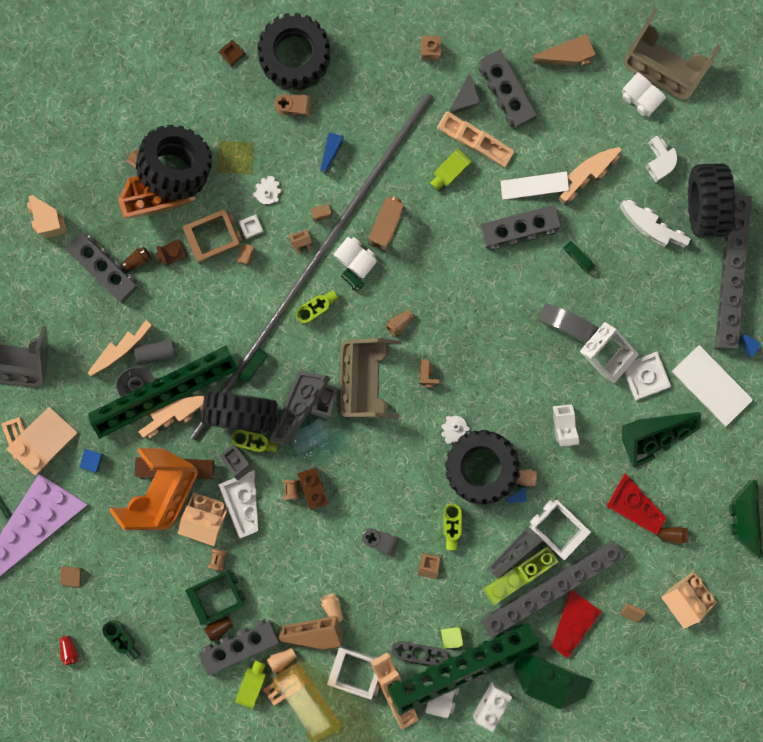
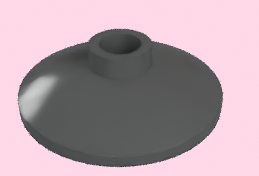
(124, 382)

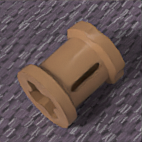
(291, 489)
(218, 559)

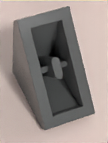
(466, 98)

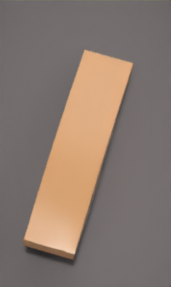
(475, 139)
(114, 353)
(387, 675)

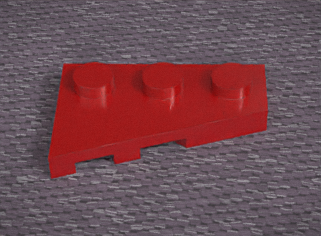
(635, 506)
(574, 623)

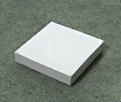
(647, 376)

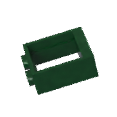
(198, 606)

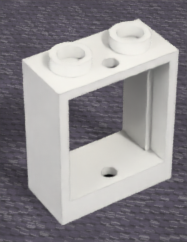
(625, 355)
(573, 542)
(332, 681)
(489, 713)

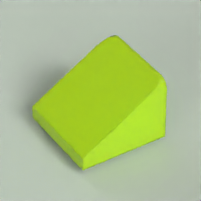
(452, 637)

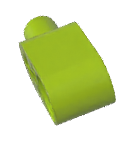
(450, 169)
(329, 299)
(269, 445)
(452, 542)
(251, 685)

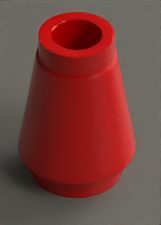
(68, 652)

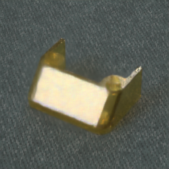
(307, 702)

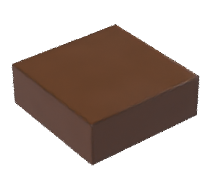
(231, 53)

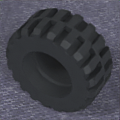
(288, 27)
(179, 143)
(711, 200)
(239, 412)
(456, 467)

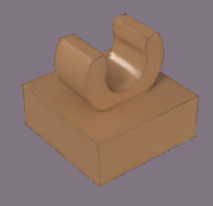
(300, 239)

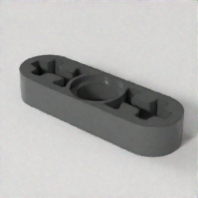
(403, 656)

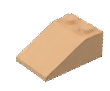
(42, 441)

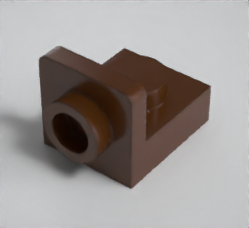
(170, 253)

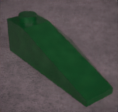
(649, 435)

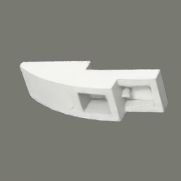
(645, 222)

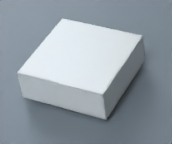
(251, 226)

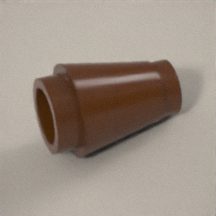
(137, 259)
(674, 534)
(218, 628)

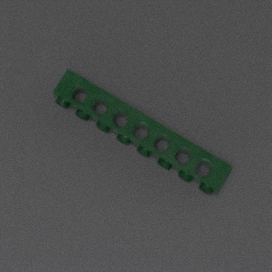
(162, 392)
(459, 677)

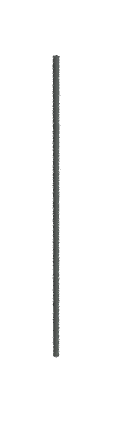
(321, 251)

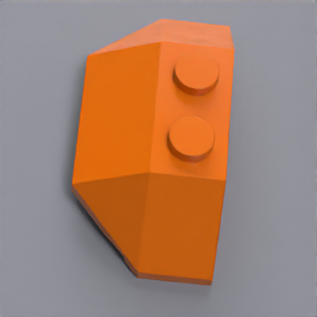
(138, 201)

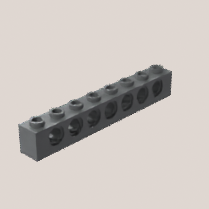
(733, 277)
(552, 588)

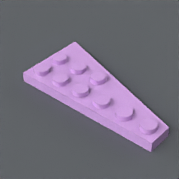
(35, 519)

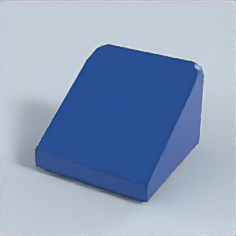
(749, 344)
(91, 460)
(518, 496)

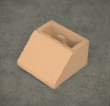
(47, 220)
(203, 519)
(689, 600)

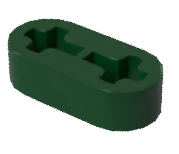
(579, 257)
(253, 365)

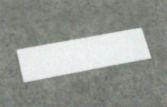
(534, 185)

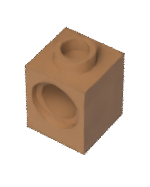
(431, 48)

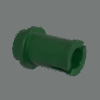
(356, 283)

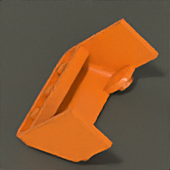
(165, 494)

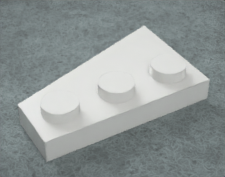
(241, 503)

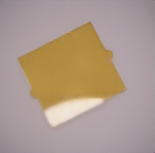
(234, 157)

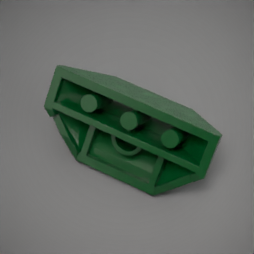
(747, 518)
(550, 681)

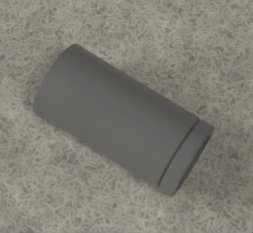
(154, 352)

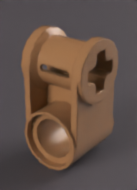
(296, 105)

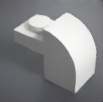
(665, 159)
(565, 425)

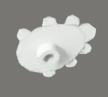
(267, 190)
(454, 428)

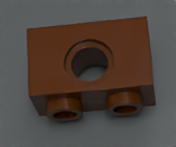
(313, 488)

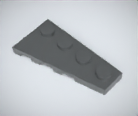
(299, 403)

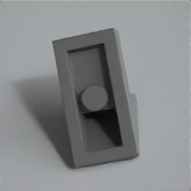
(325, 402)
(236, 462)

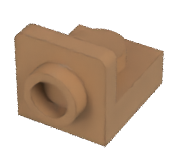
(425, 371)

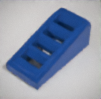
(333, 144)

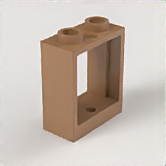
(386, 223)
(200, 257)

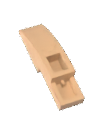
(593, 167)
(181, 409)

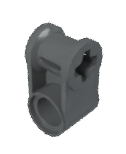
(384, 541)

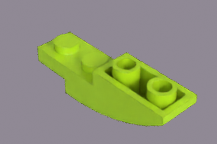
(520, 575)

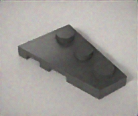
(514, 552)

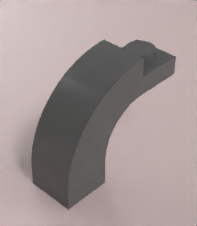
(567, 323)

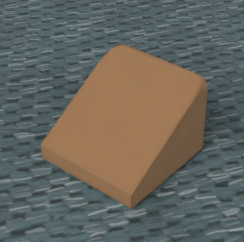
(321, 212)
(245, 254)
(429, 566)
(70, 576)
(632, 612)

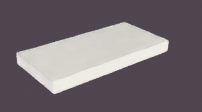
(712, 385)

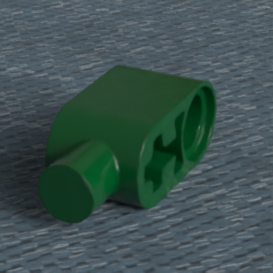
(131, 651)

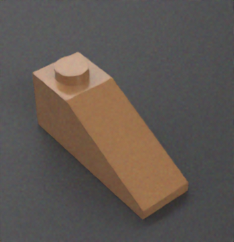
(570, 53)
(317, 633)

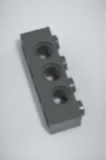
(498, 62)
(547, 215)
(78, 248)
(213, 664)

